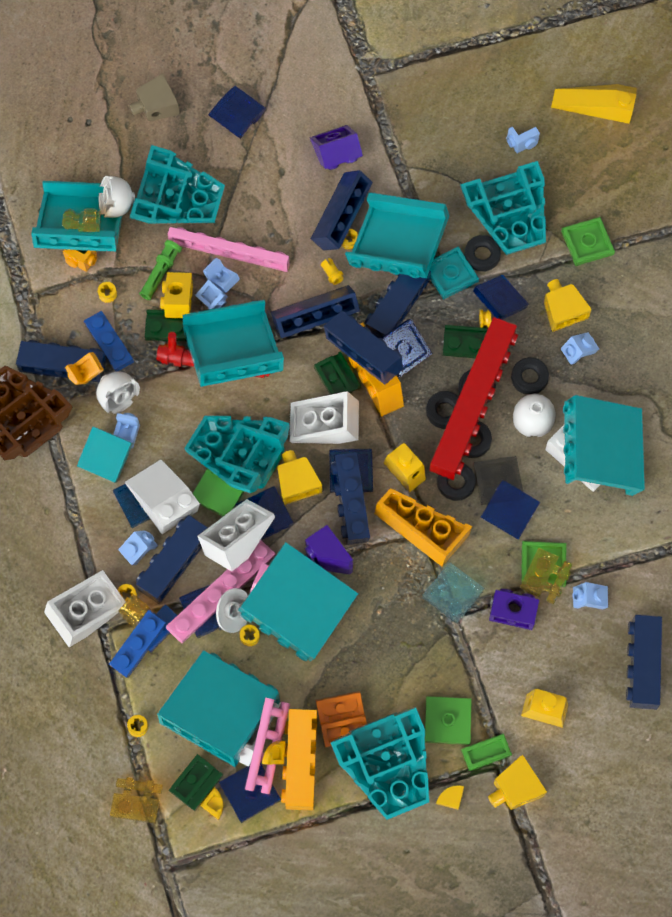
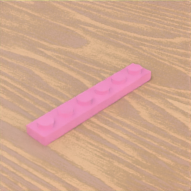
(222, 247)
(206, 603)

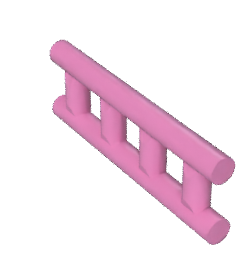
(263, 734)

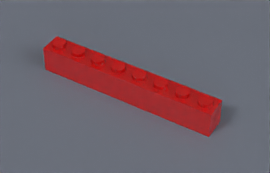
(473, 398)

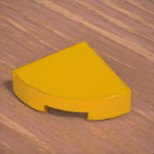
(274, 753)
(451, 797)
(214, 804)

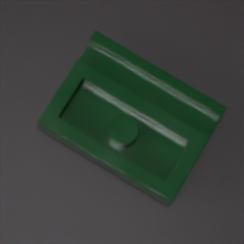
(158, 326)
(462, 341)
(337, 375)
(195, 782)

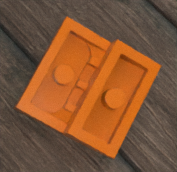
(340, 715)

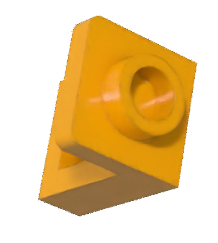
(77, 259)
(84, 369)

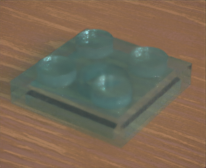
(453, 593)

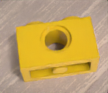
(178, 294)

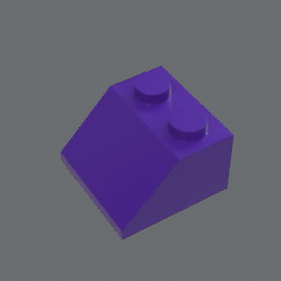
(337, 147)
(328, 552)

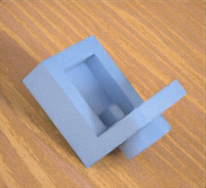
(523, 141)
(220, 275)
(212, 295)
(578, 347)
(127, 427)
(137, 546)
(590, 595)

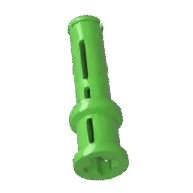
(164, 262)

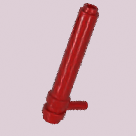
(178, 354)

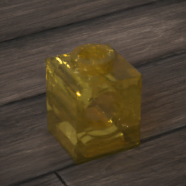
(133, 610)

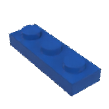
(108, 341)
(138, 643)

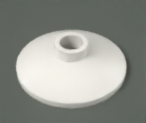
(227, 610)

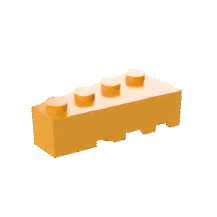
(385, 397)
(426, 529)
(300, 760)

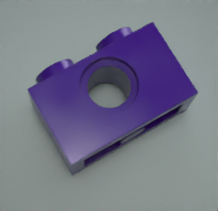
(502, 614)

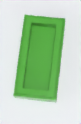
(486, 752)

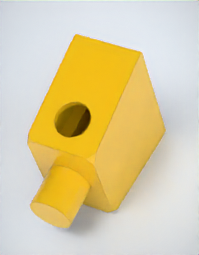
(565, 305)
(404, 465)
(297, 478)
(545, 707)
(517, 785)

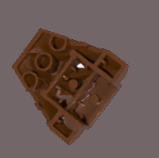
(27, 414)

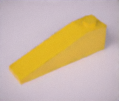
(602, 101)

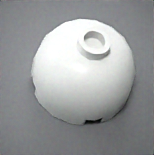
(116, 197)
(116, 391)
(534, 415)

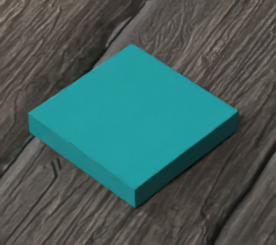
(452, 273)
(104, 454)

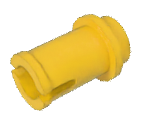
(335, 276)

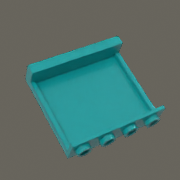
(77, 196)
(399, 235)
(232, 343)
(604, 444)
(297, 602)
(217, 707)

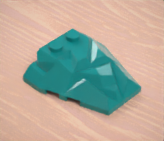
(175, 191)
(511, 207)
(239, 450)
(388, 761)

